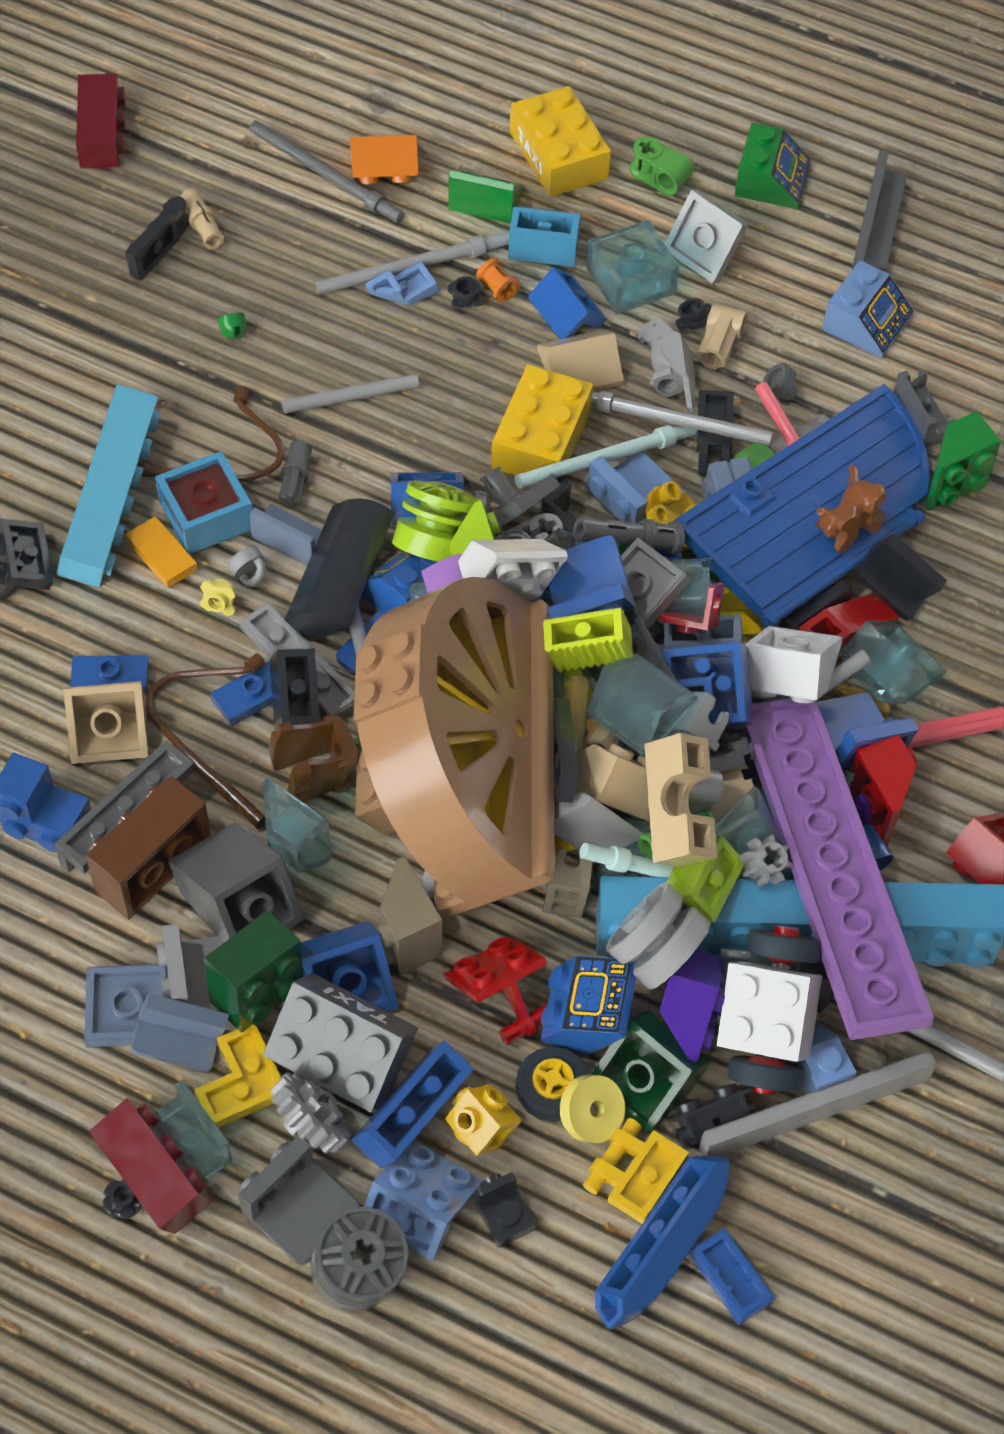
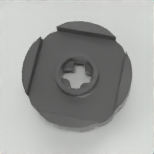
(731, 751)

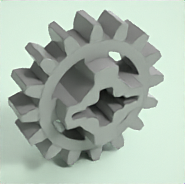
(310, 1113)

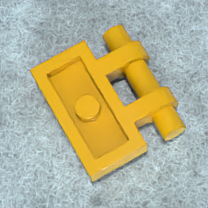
(646, 1177)

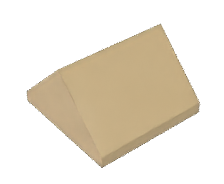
(585, 357)
(106, 722)

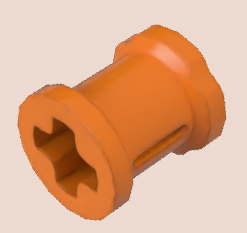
(498, 280)

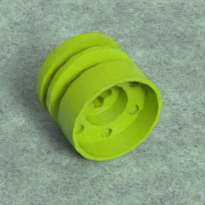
(438, 514)

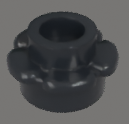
(116, 1207)

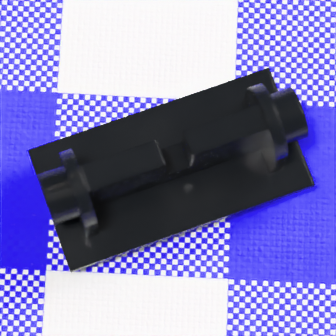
(697, 1116)

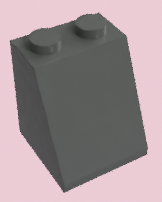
(235, 881)

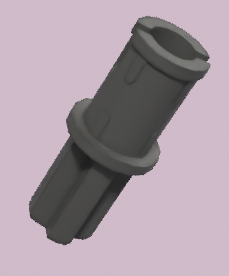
(295, 472)

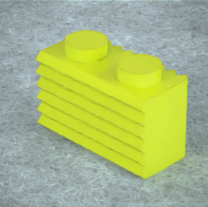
(587, 639)

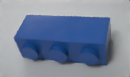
(412, 1104)

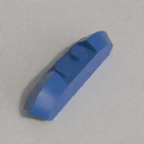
(662, 1240)

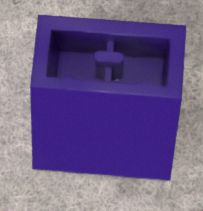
(693, 1000)

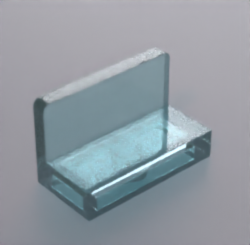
(195, 1131)

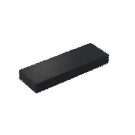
(565, 752)

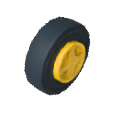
(547, 1067)

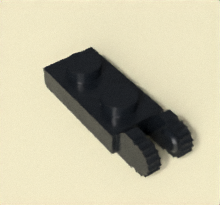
(157, 238)
(716, 406)

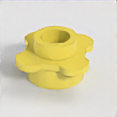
(218, 596)

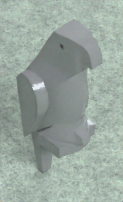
(670, 361)

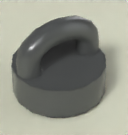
(782, 381)

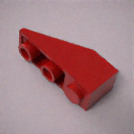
(848, 618)

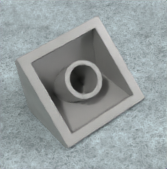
(591, 823)

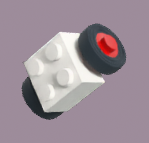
(771, 1011)

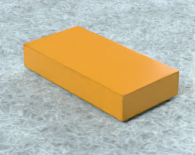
(161, 552)

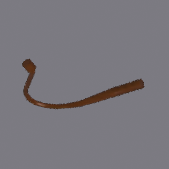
(241, 398)
(223, 787)

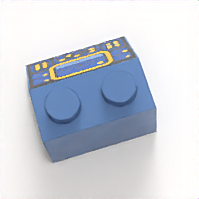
(868, 310)

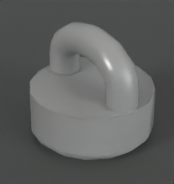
(247, 562)

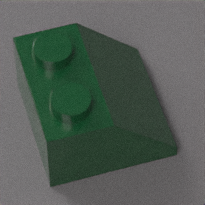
(650, 1070)

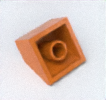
(384, 157)

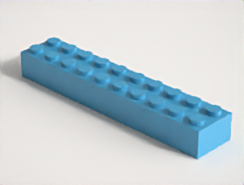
(937, 919)

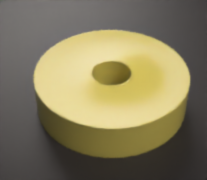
(576, 1108)

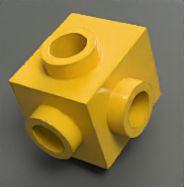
(482, 1118)

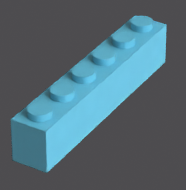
(107, 487)

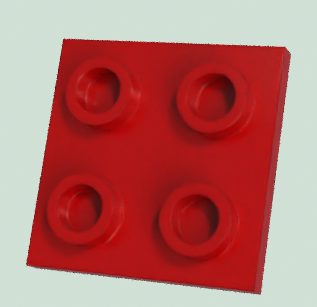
(499, 970)

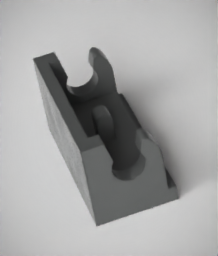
(922, 407)

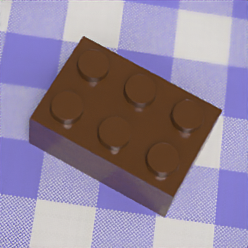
(134, 857)

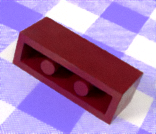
(100, 120)
(152, 1165)

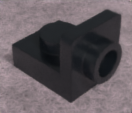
(503, 1209)

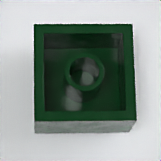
(253, 971)

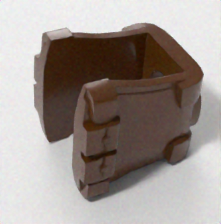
(312, 778)

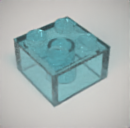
(632, 267)

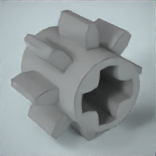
(775, 856)

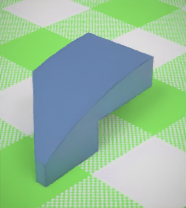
(406, 287)

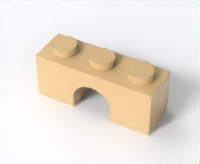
(672, 771)

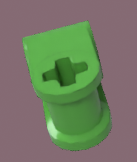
(663, 168)

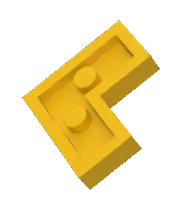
(248, 1083)

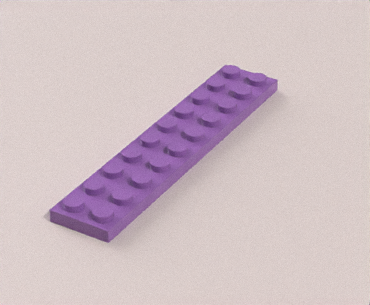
(836, 872)

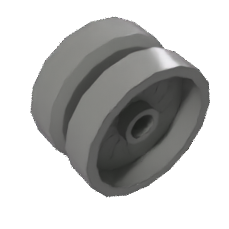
(658, 935)

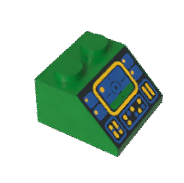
(772, 167)

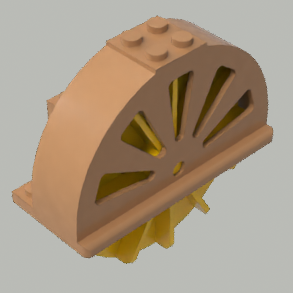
(461, 740)

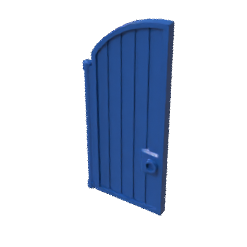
(765, 520)

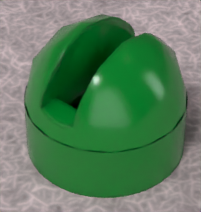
(233, 323)

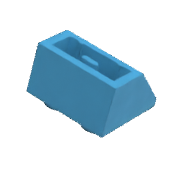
(544, 236)

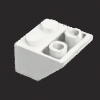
(517, 563)

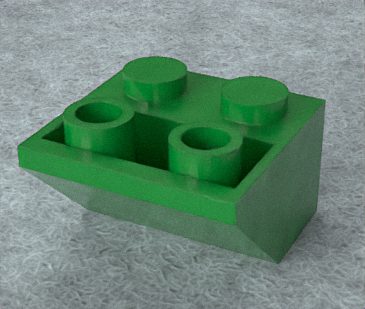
(963, 460)

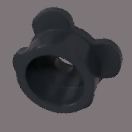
(465, 292)
(693, 314)

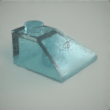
(295, 829)

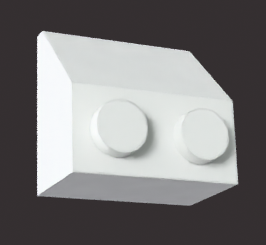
(792, 663)

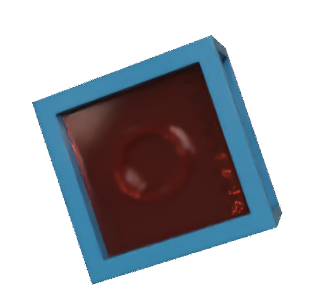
(204, 502)

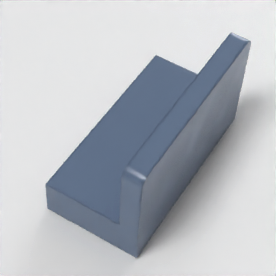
(284, 532)
(178, 1032)

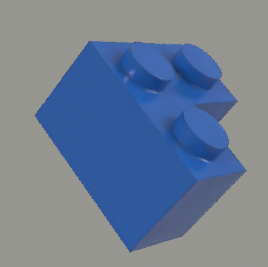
(719, 671)
(35, 806)

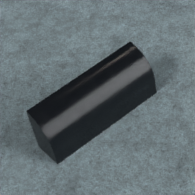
(339, 568)

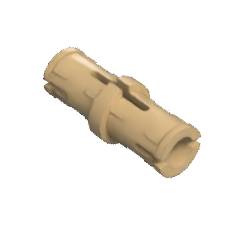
(202, 219)

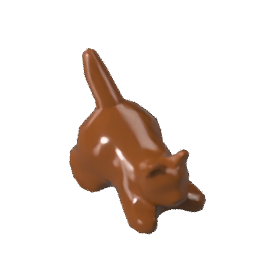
(856, 511)

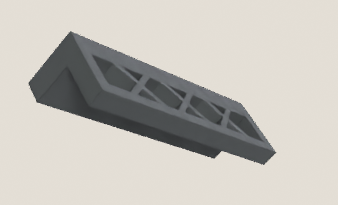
(880, 215)
(126, 796)

